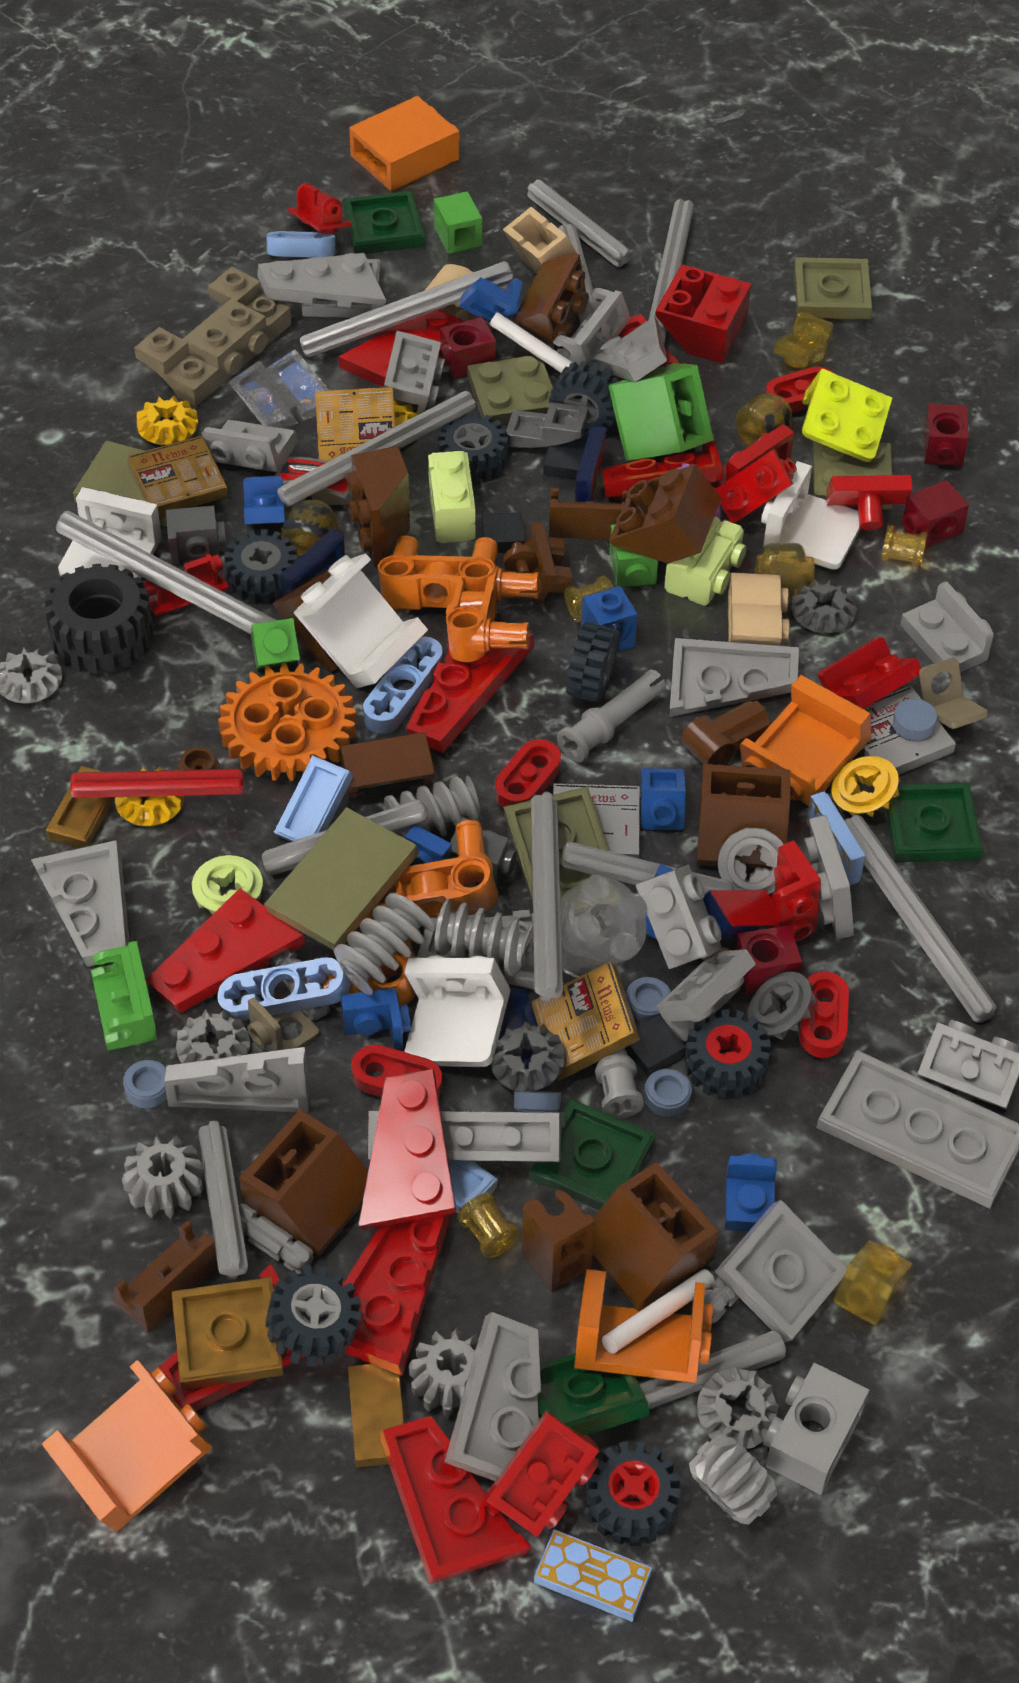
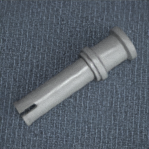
(600, 724)
(617, 1078)

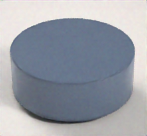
(914, 719)
(644, 996)
(145, 1084)
(667, 1092)
(537, 1101)

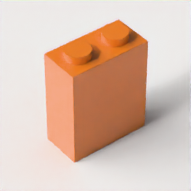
(404, 143)

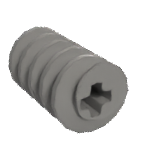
(444, 805)
(481, 938)
(380, 940)

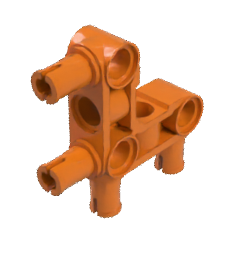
(465, 587)
(431, 886)

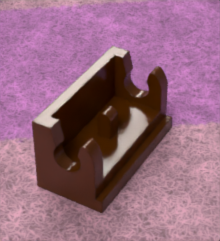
(582, 519)
(387, 762)
(560, 1244)
(179, 1267)

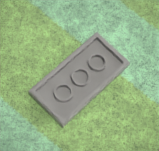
(922, 1128)

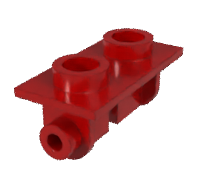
(318, 210)
(755, 485)
(205, 569)

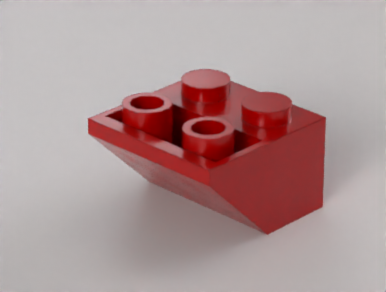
(704, 311)

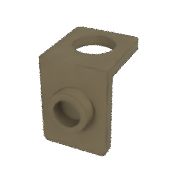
(951, 705)
(267, 1032)

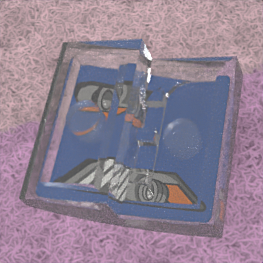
(281, 392)

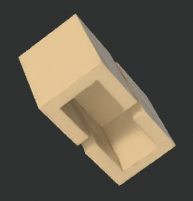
(537, 239)

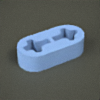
(300, 244)

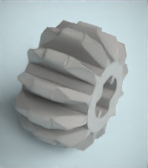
(163, 1176)
(433, 1369)
(733, 1479)

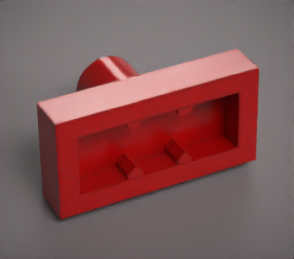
(869, 495)

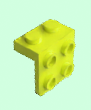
(845, 415)

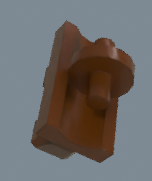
(541, 556)

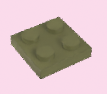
(833, 287)
(510, 386)
(830, 462)

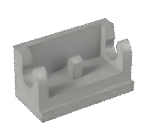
(600, 326)

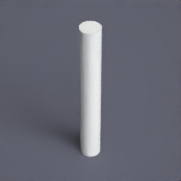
(529, 342)
(655, 1312)

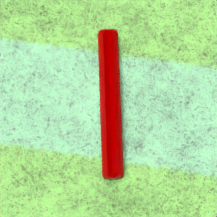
(156, 783)

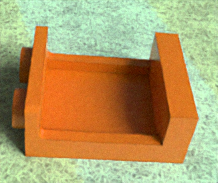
(810, 738)

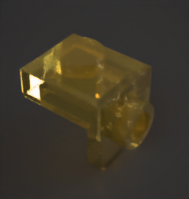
(806, 342)
(871, 1281)

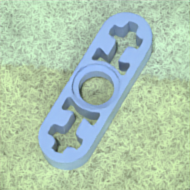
(402, 700)
(265, 981)

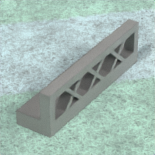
(496, 1135)

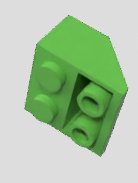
(661, 412)

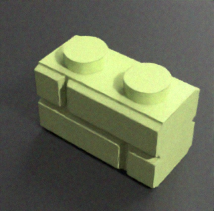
(451, 496)
(708, 571)

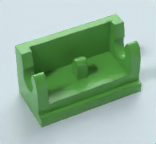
(123, 997)

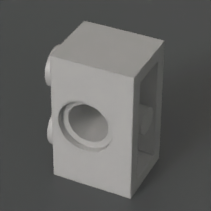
(810, 1455)

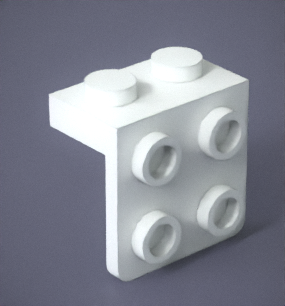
(122, 516)
(807, 520)
(456, 1009)

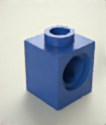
(612, 610)

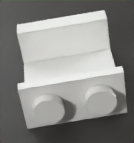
(356, 623)

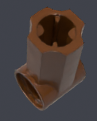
(720, 738)

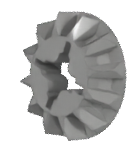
(44, 680)
(742, 844)
(192, 1039)
(715, 1413)

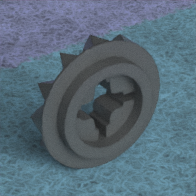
(824, 618)
(765, 1003)
(544, 1065)

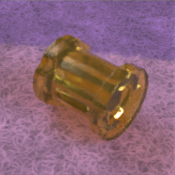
(904, 546)
(574, 595)
(488, 1225)

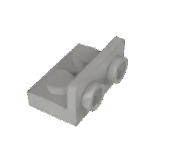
(413, 368)
(250, 445)
(949, 629)
(680, 916)
(705, 990)
(971, 1064)

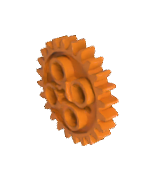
(286, 721)

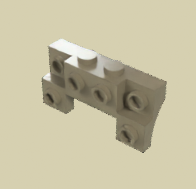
(221, 342)

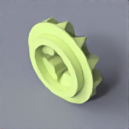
(219, 873)

